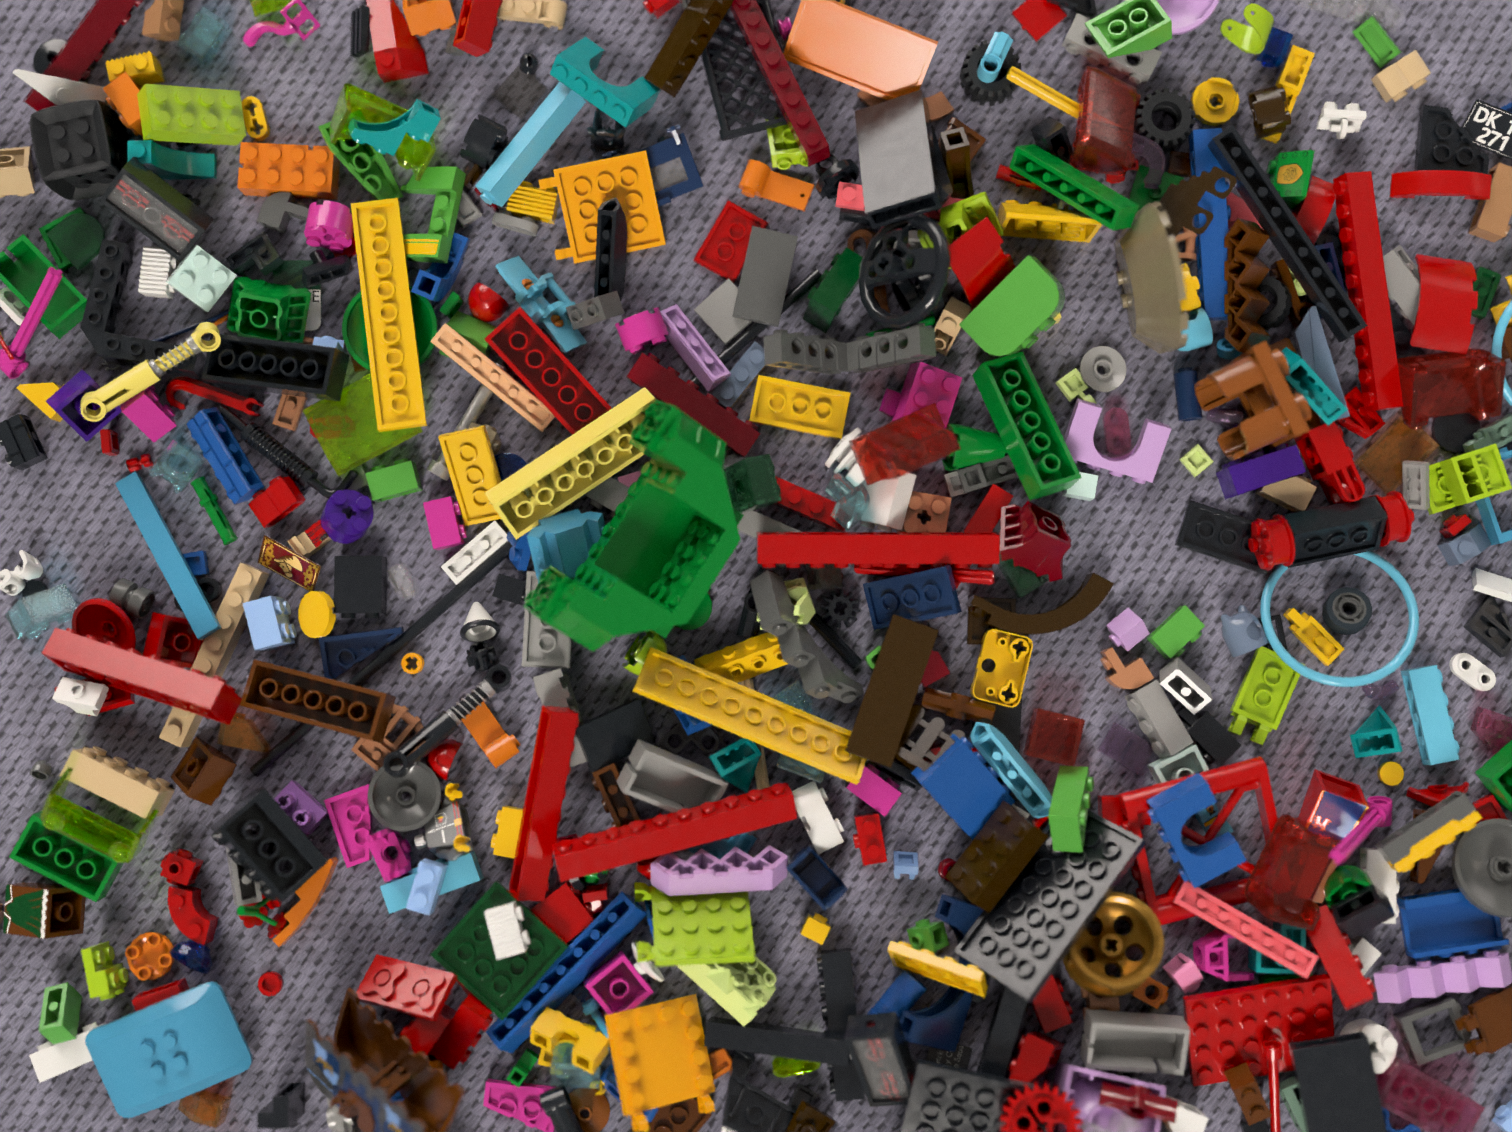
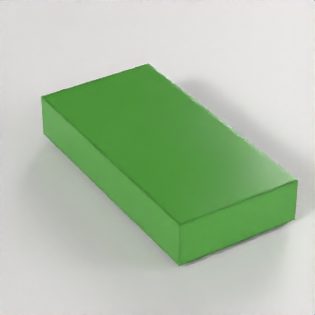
(1376, 42)

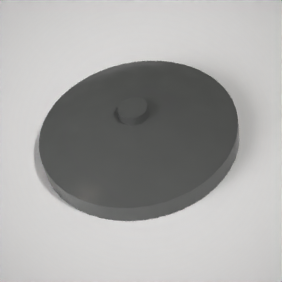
(1484, 866)

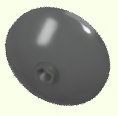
(387, 802)

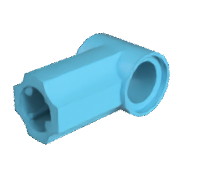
(994, 56)

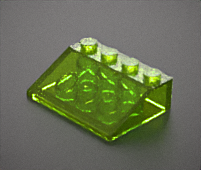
(349, 427)

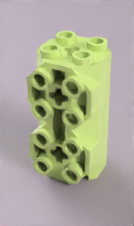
(735, 986)

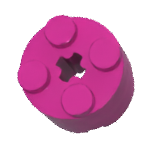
(329, 226)
(642, 330)

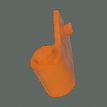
(774, 186)
(490, 736)

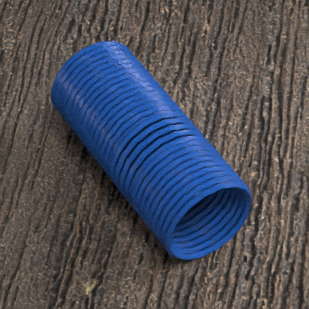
(900, 995)

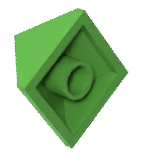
(472, 330)

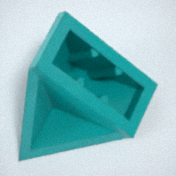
(1376, 736)
(737, 763)

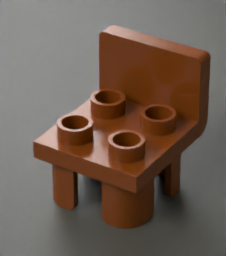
(1261, 387)

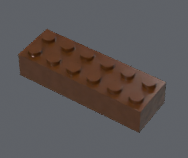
(318, 701)

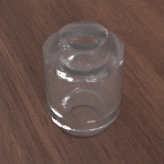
(403, 581)

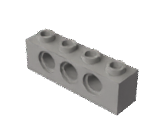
(1137, 73)

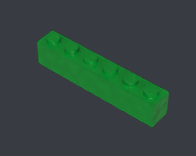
(1074, 187)

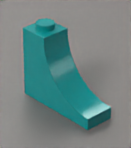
(172, 163)
(1312, 388)

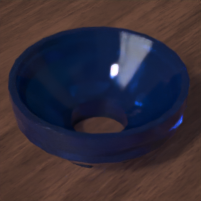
(192, 955)

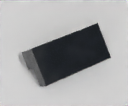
(283, 1109)

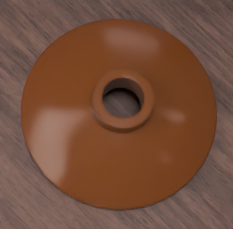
(596, 1105)

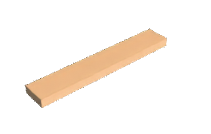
(492, 377)

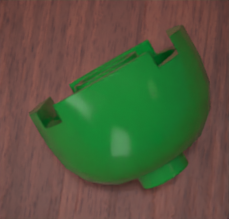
(1345, 882)

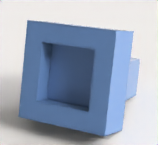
(905, 864)

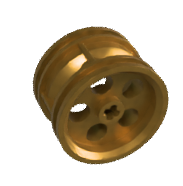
(1144, 934)

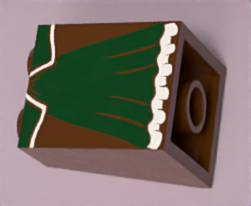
(43, 910)

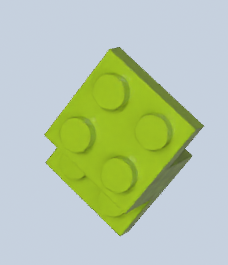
(961, 217)
(1466, 479)

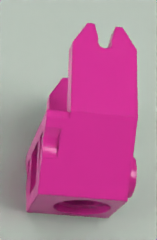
(388, 866)
(1211, 957)

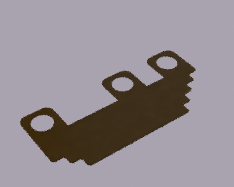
(1182, 199)

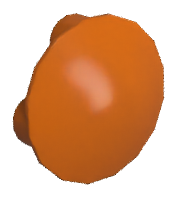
(150, 956)

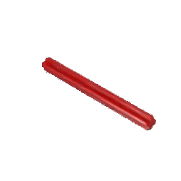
(959, 574)

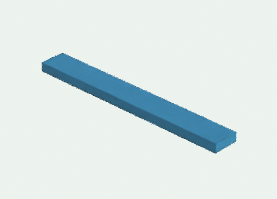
(168, 556)

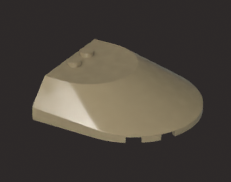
(1152, 281)

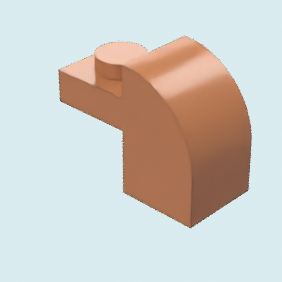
(1125, 676)

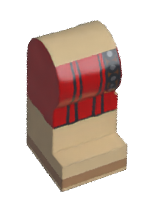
(310, 540)

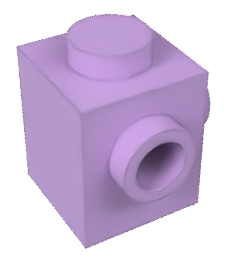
(1127, 630)

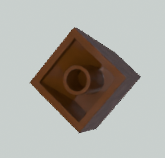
(203, 772)

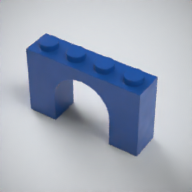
(1171, 811)

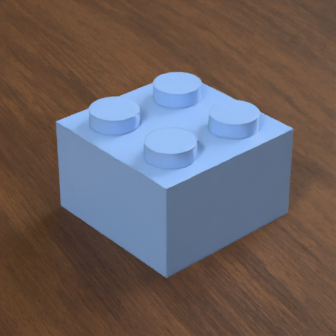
(269, 623)

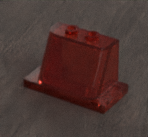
(903, 445)

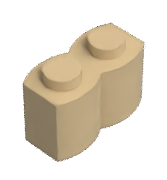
(1401, 76)

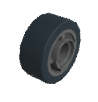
(1341, 622)

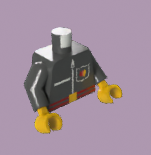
(449, 830)

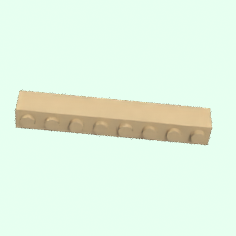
(218, 647)

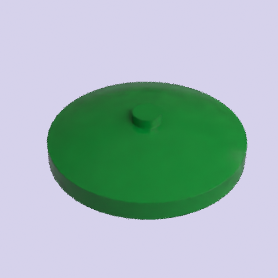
(355, 332)

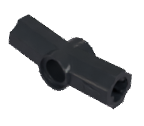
(748, 624)

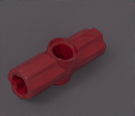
(1138, 1102)

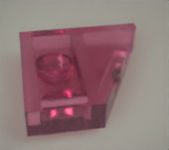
(1492, 729)

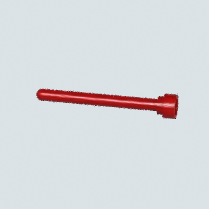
(1273, 1052)

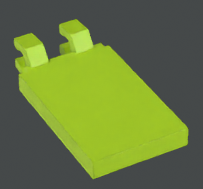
(1263, 695)

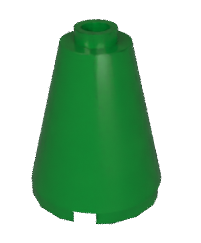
(976, 447)

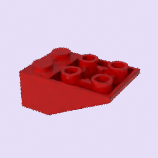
(1037, 1057)

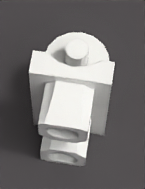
(1341, 121)

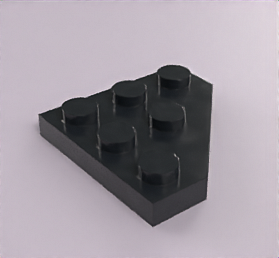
(1446, 144)

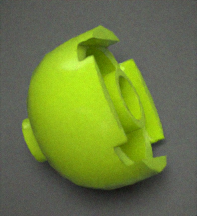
(638, 651)

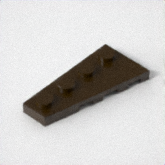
(810, 1119)

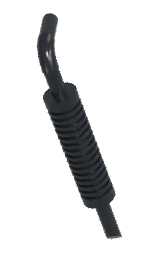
(282, 457)

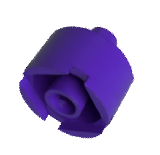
(334, 516)

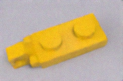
(1313, 636)

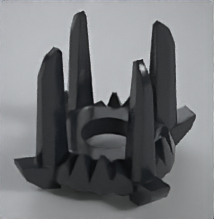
(597, 133)

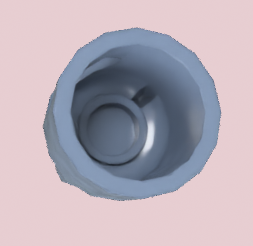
(1242, 632)

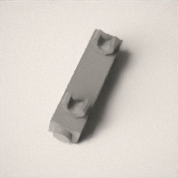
(755, 522)

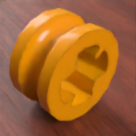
(420, 663)

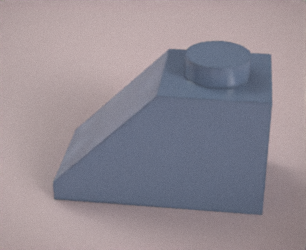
(1465, 545)

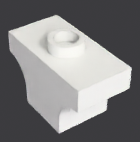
(81, 695)

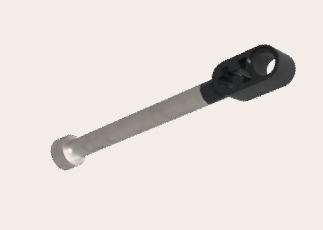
(472, 414)

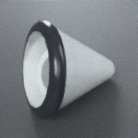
(479, 625)

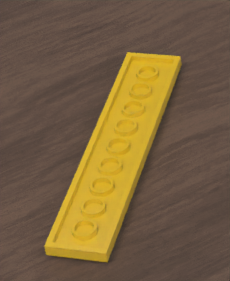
(388, 315)
(748, 714)

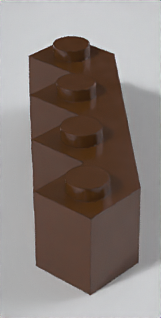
(1243, 276)

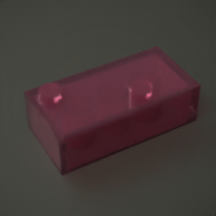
(1426, 1099)

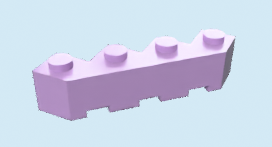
(709, 875)
(1437, 977)

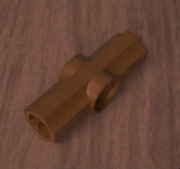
(958, 706)

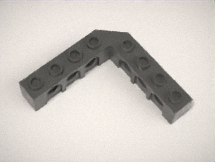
(861, 356)

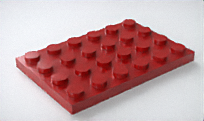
(1234, 1023)

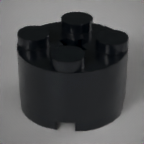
(484, 141)

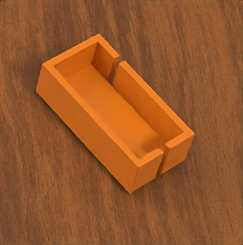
(288, 168)

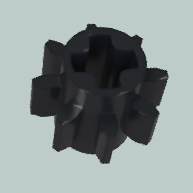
(481, 656)

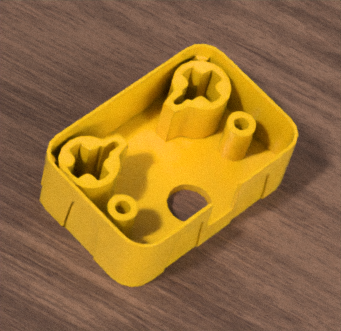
(1009, 668)

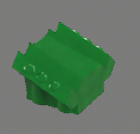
(268, 310)

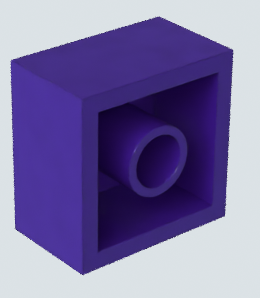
(68, 405)

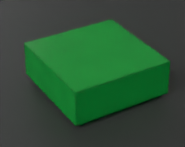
(451, 305)

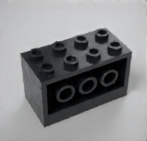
(284, 842)

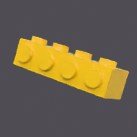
(744, 659)

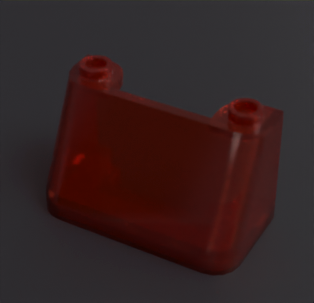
(1104, 124)
(1451, 385)
(1291, 872)

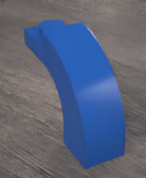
(440, 277)

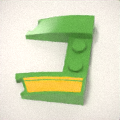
(447, 186)

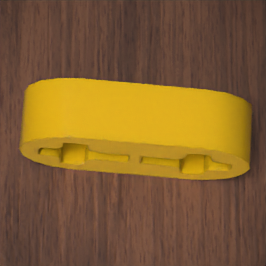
(259, 117)

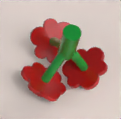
(254, 914)

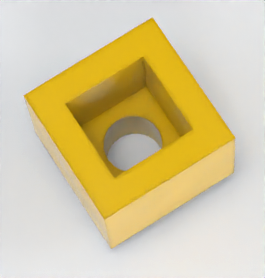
(815, 928)

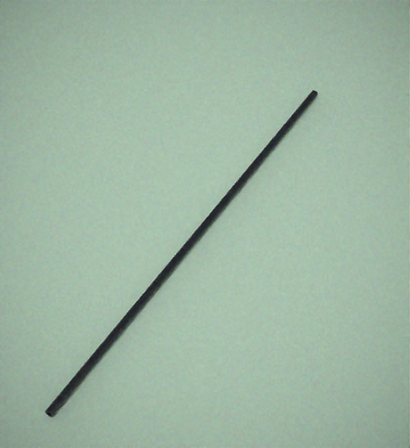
(495, 559)

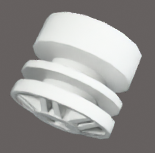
(845, 457)

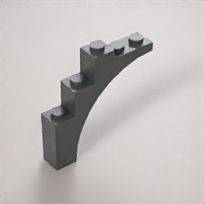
(798, 648)

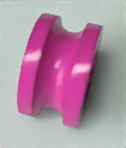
(784, 27)

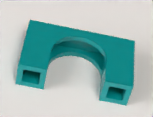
(621, 103)

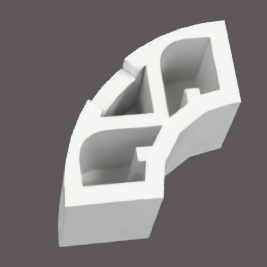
(816, 817)

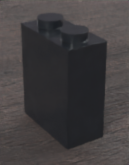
(360, 586)

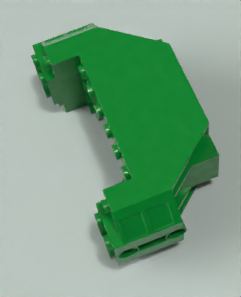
(658, 547)

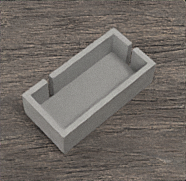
(669, 779)
(1131, 1039)

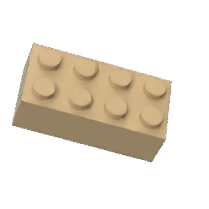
(118, 782)

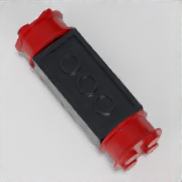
(1331, 531)

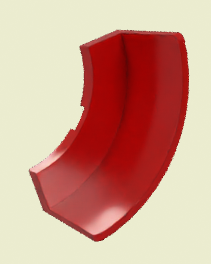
(980, 261)
(1444, 304)

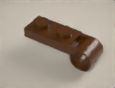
(1281, 272)

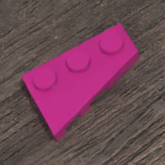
(351, 824)
(519, 1102)

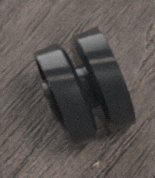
(912, 290)

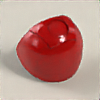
(486, 303)
(442, 756)

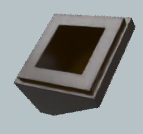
(473, 173)

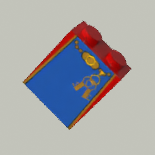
(1333, 804)

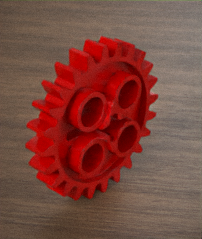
(1059, 1111)

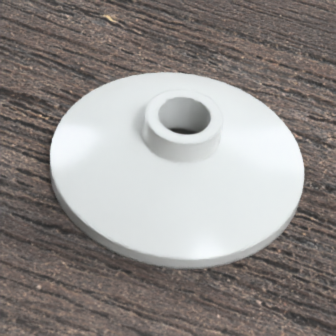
(646, 967)

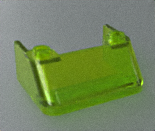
(369, 108)
(91, 828)

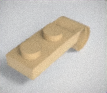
(534, 11)

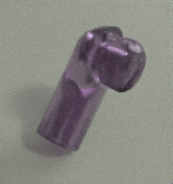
(1380, 692)

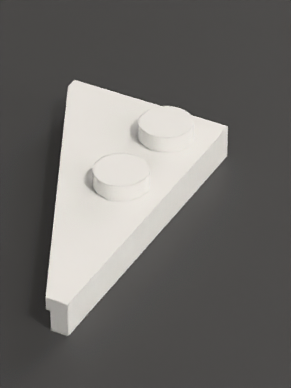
(60, 89)

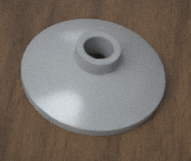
(1110, 361)

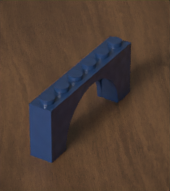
(943, 1021)

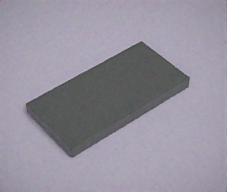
(765, 276)

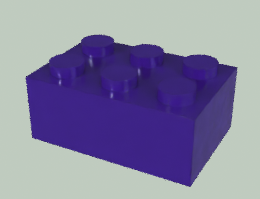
(1260, 470)

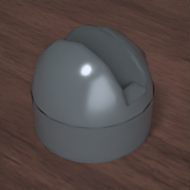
(41, 770)

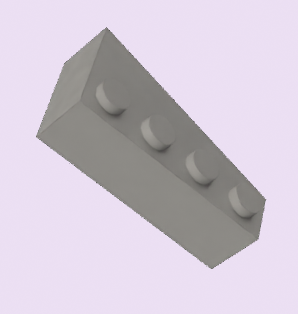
(556, 690)

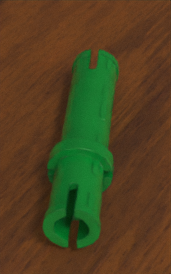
(209, 502)

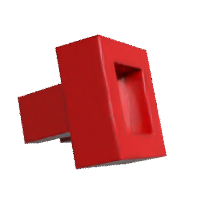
(596, 895)

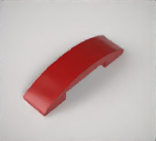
(1441, 183)

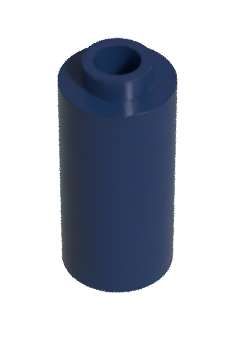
(1187, 403)

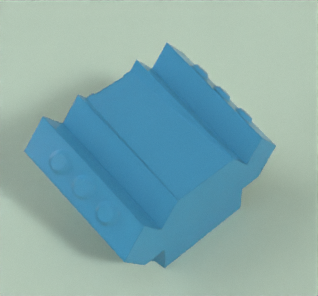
(564, 540)

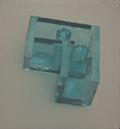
(40, 609)

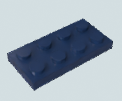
(913, 596)

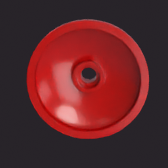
(105, 622)

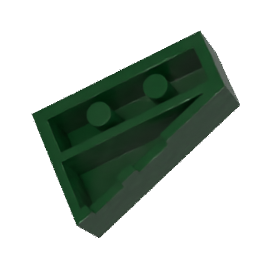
(834, 290)

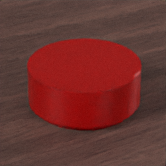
(270, 983)

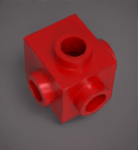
(180, 867)

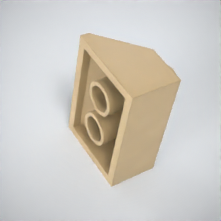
(16, 172)

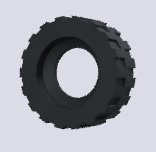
(1282, 303)

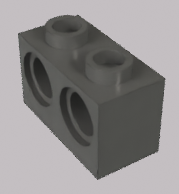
(595, 310)

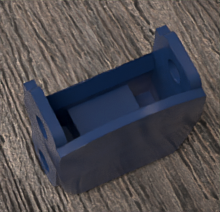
(816, 877)

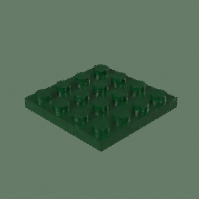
(472, 958)

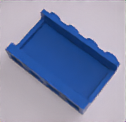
(964, 786)
(1446, 924)

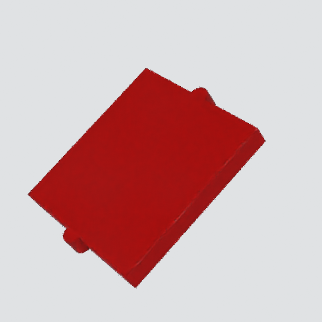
(1038, 17)

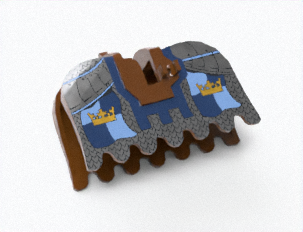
(371, 1065)

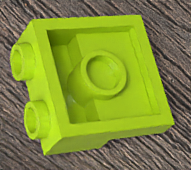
(784, 148)
(102, 975)

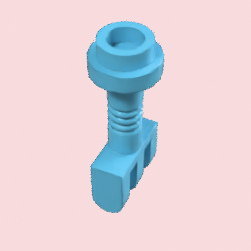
(591, 1007)

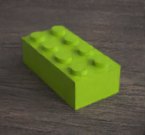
(191, 114)

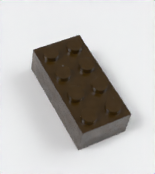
(996, 856)

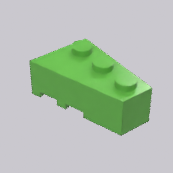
(1070, 808)

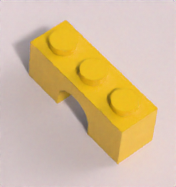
(555, 1028)

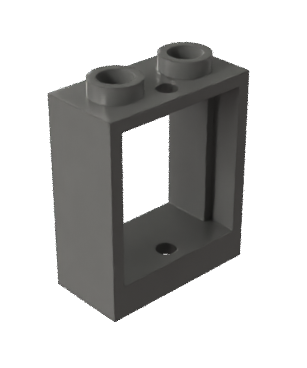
(1409, 1037)

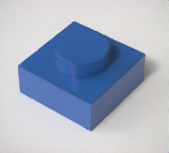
(197, 562)

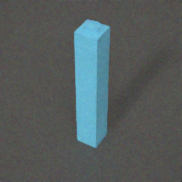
(529, 145)

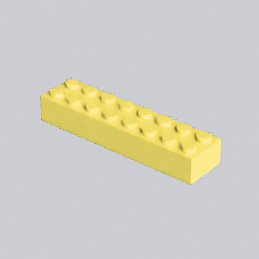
(570, 467)

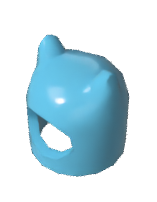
(1198, 331)

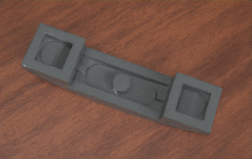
(986, 474)

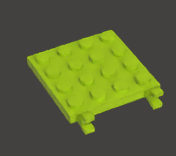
(697, 928)

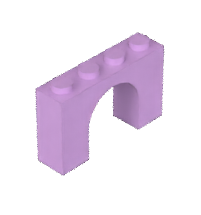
(1139, 463)

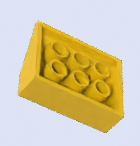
(1046, 222)

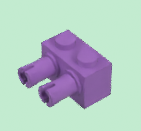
(301, 807)

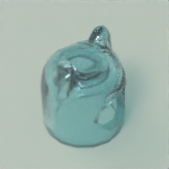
(177, 465)

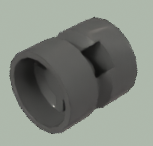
(131, 598)

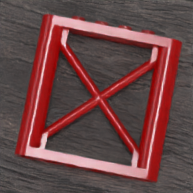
(1238, 776)

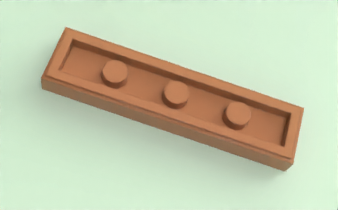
(291, 407)

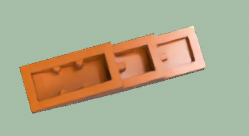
(310, 895)

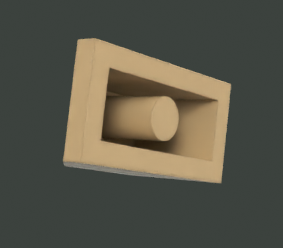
(1289, 493)

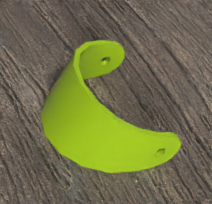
(1250, 38)

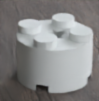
(1381, 1041)

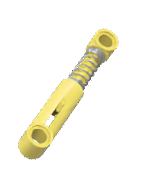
(147, 373)

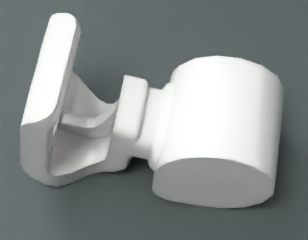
(13, 581)

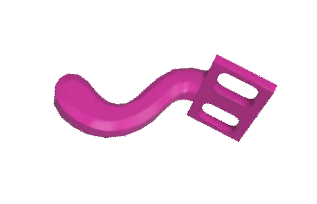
(291, 25)

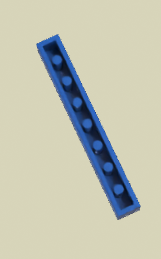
(1210, 244)
(568, 970)

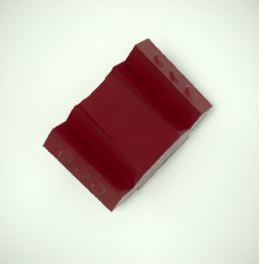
(1034, 539)

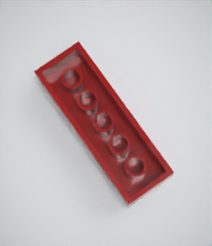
(547, 371)

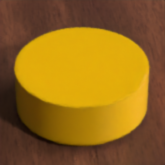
(1390, 773)

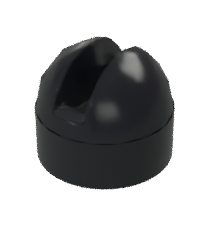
(523, 63)

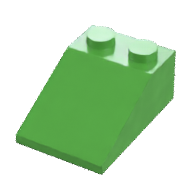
(1131, 27)

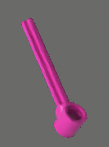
(18, 365)
(1378, 815)

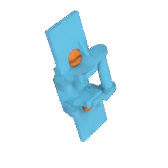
(548, 316)

